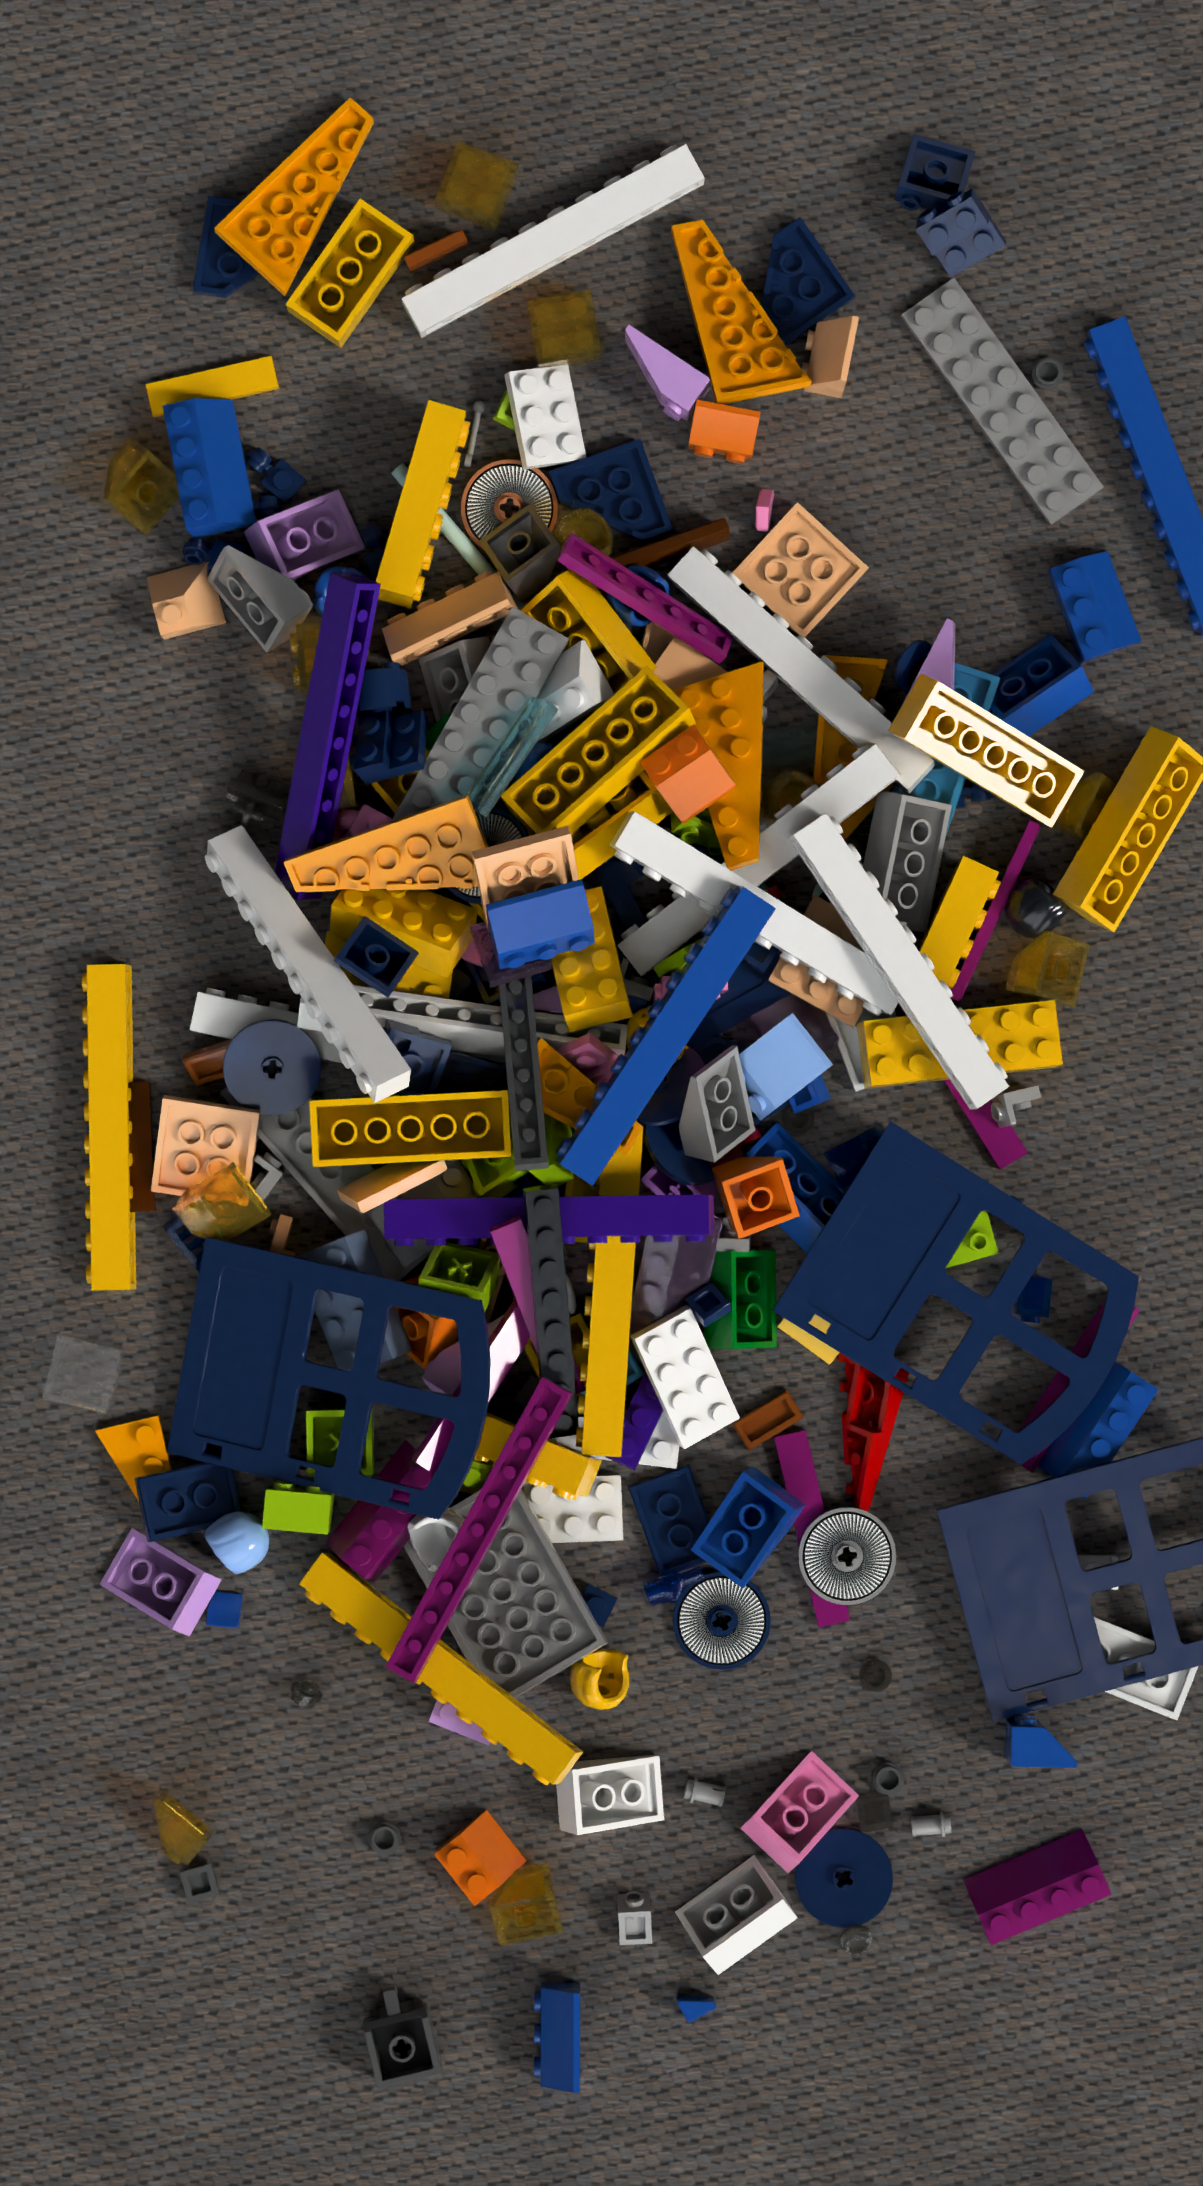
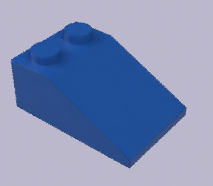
(747, 1526)

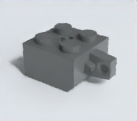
(398, 2022)

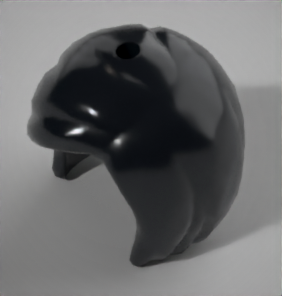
(1033, 908)

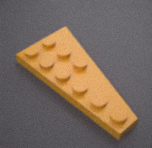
(286, 210)
(733, 329)
(730, 719)

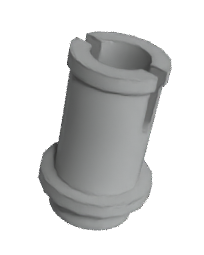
(704, 1792)
(931, 1824)

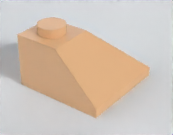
(185, 601)

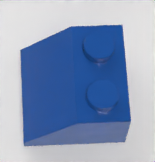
(1033, 1745)

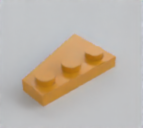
(137, 1448)

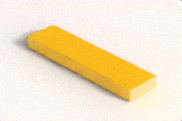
(218, 383)

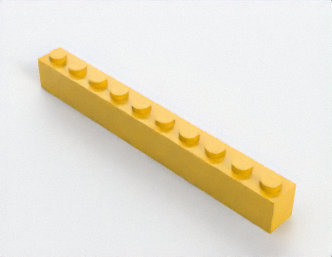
(107, 1079)
(610, 1320)
(446, 1672)

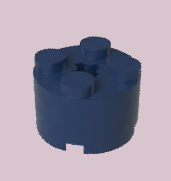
(385, 690)

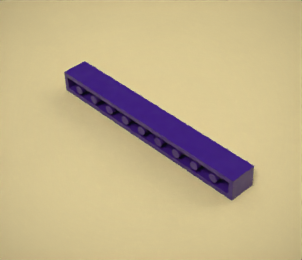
(328, 719)
(580, 1217)

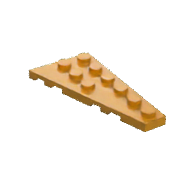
(406, 854)

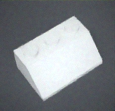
(574, 688)
(735, 1915)

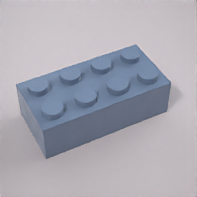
(342, 1314)

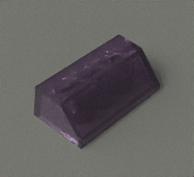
(670, 1275)

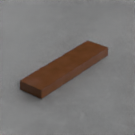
(677, 545)
(141, 1147)

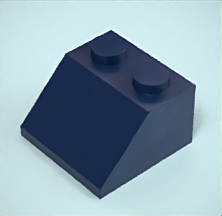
(376, 956)

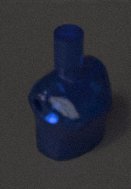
(670, 1585)

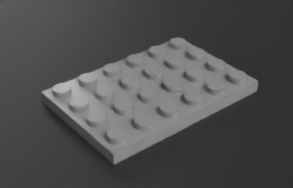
(521, 1608)

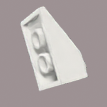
(610, 1794)

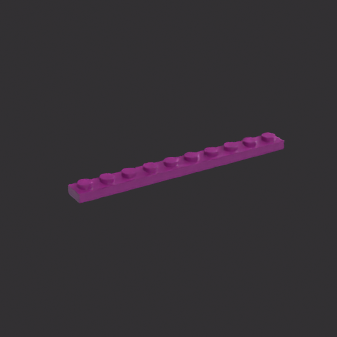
(479, 1529)

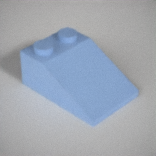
(780, 1065)

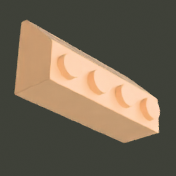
(449, 618)

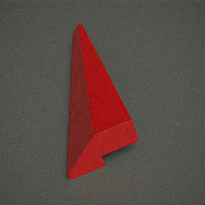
(867, 1426)

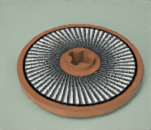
(495, 485)

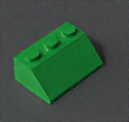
(750, 1287)

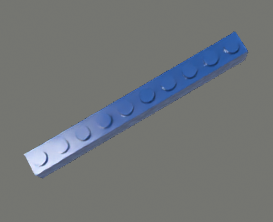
(1153, 457)
(664, 1034)

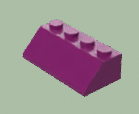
(375, 1533)
(1036, 1887)

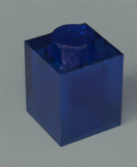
(1034, 1300)

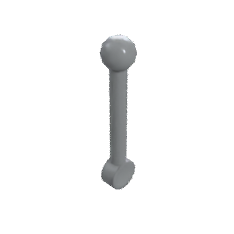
(479, 407)

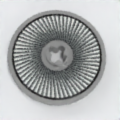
(825, 1542)

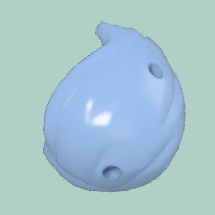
(238, 1540)

